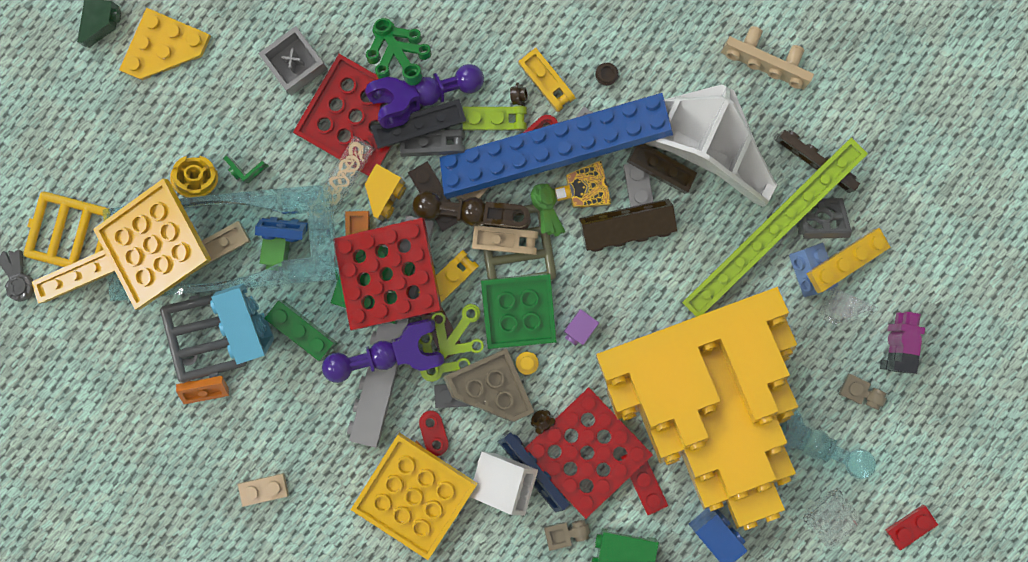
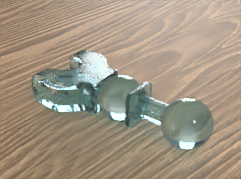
(819, 445)

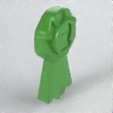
(544, 200)

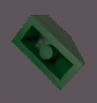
(97, 21)

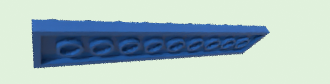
(555, 146)

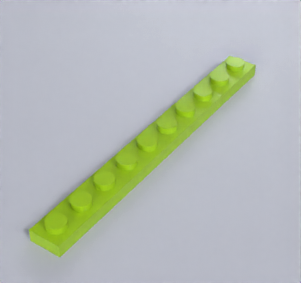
(775, 227)

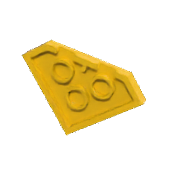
(162, 45)

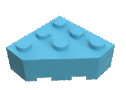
(243, 326)

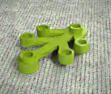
(449, 345)

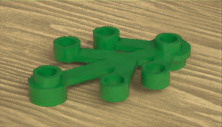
(386, 31)

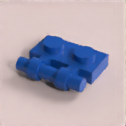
(273, 227)

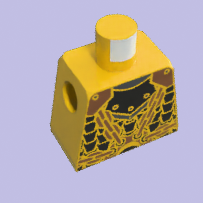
(586, 187)

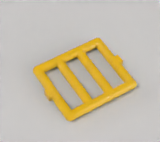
(35, 225)

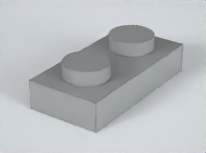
(637, 185)

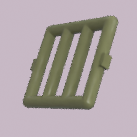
(546, 252)

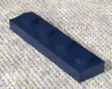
(513, 446)

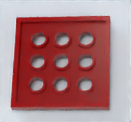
(340, 120)
(423, 277)
(620, 470)

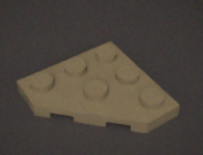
(491, 387)

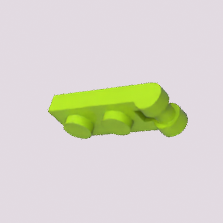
(494, 118)

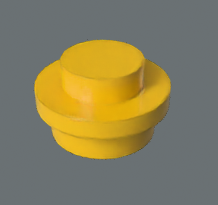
(527, 363)

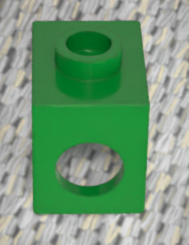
(238, 173)

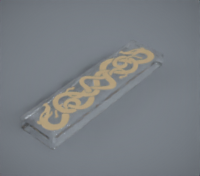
(348, 169)

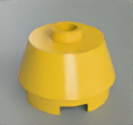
(193, 177)

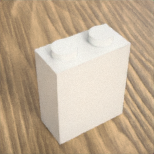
(503, 483)

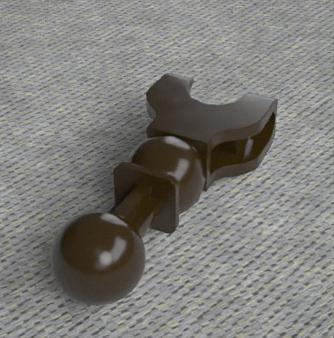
(471, 211)

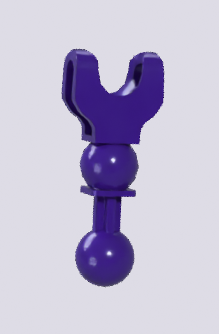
(406, 98)
(384, 354)

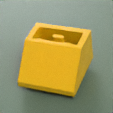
(382, 191)

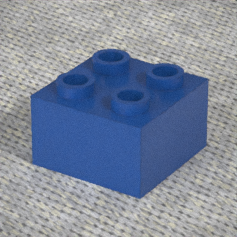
(714, 532)

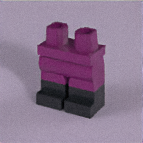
(904, 344)

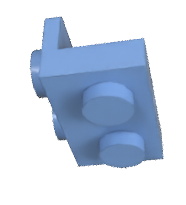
(806, 260)

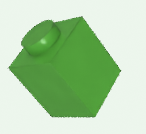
(274, 251)

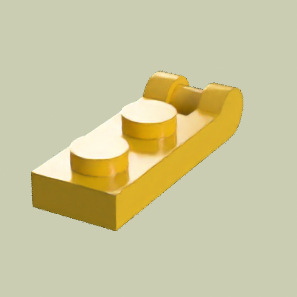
(546, 79)
(451, 276)

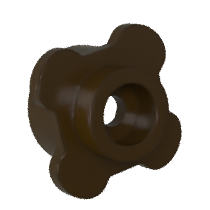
(518, 94)
(542, 421)

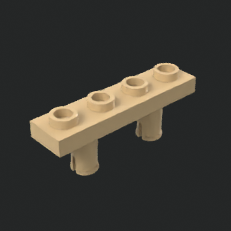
(763, 61)

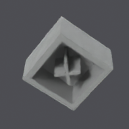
(293, 61)

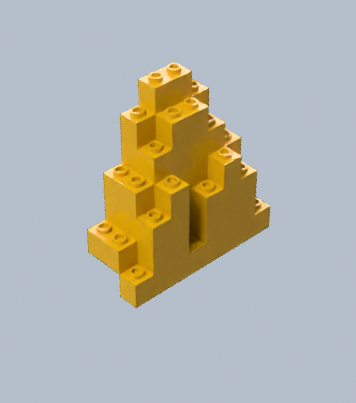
(717, 400)

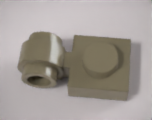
(857, 390)
(560, 536)

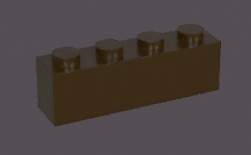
(628, 225)

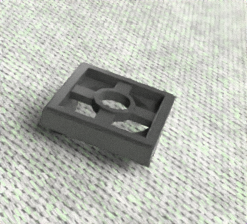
(825, 206)

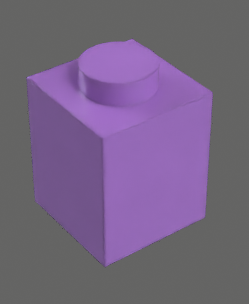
(580, 328)

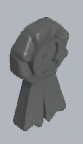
(19, 285)

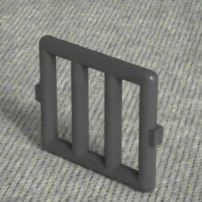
(178, 354)

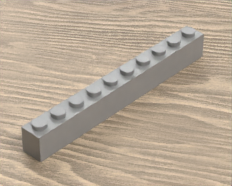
(378, 385)

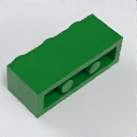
(300, 330)

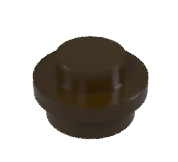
(606, 74)

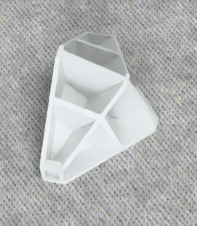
(716, 136)

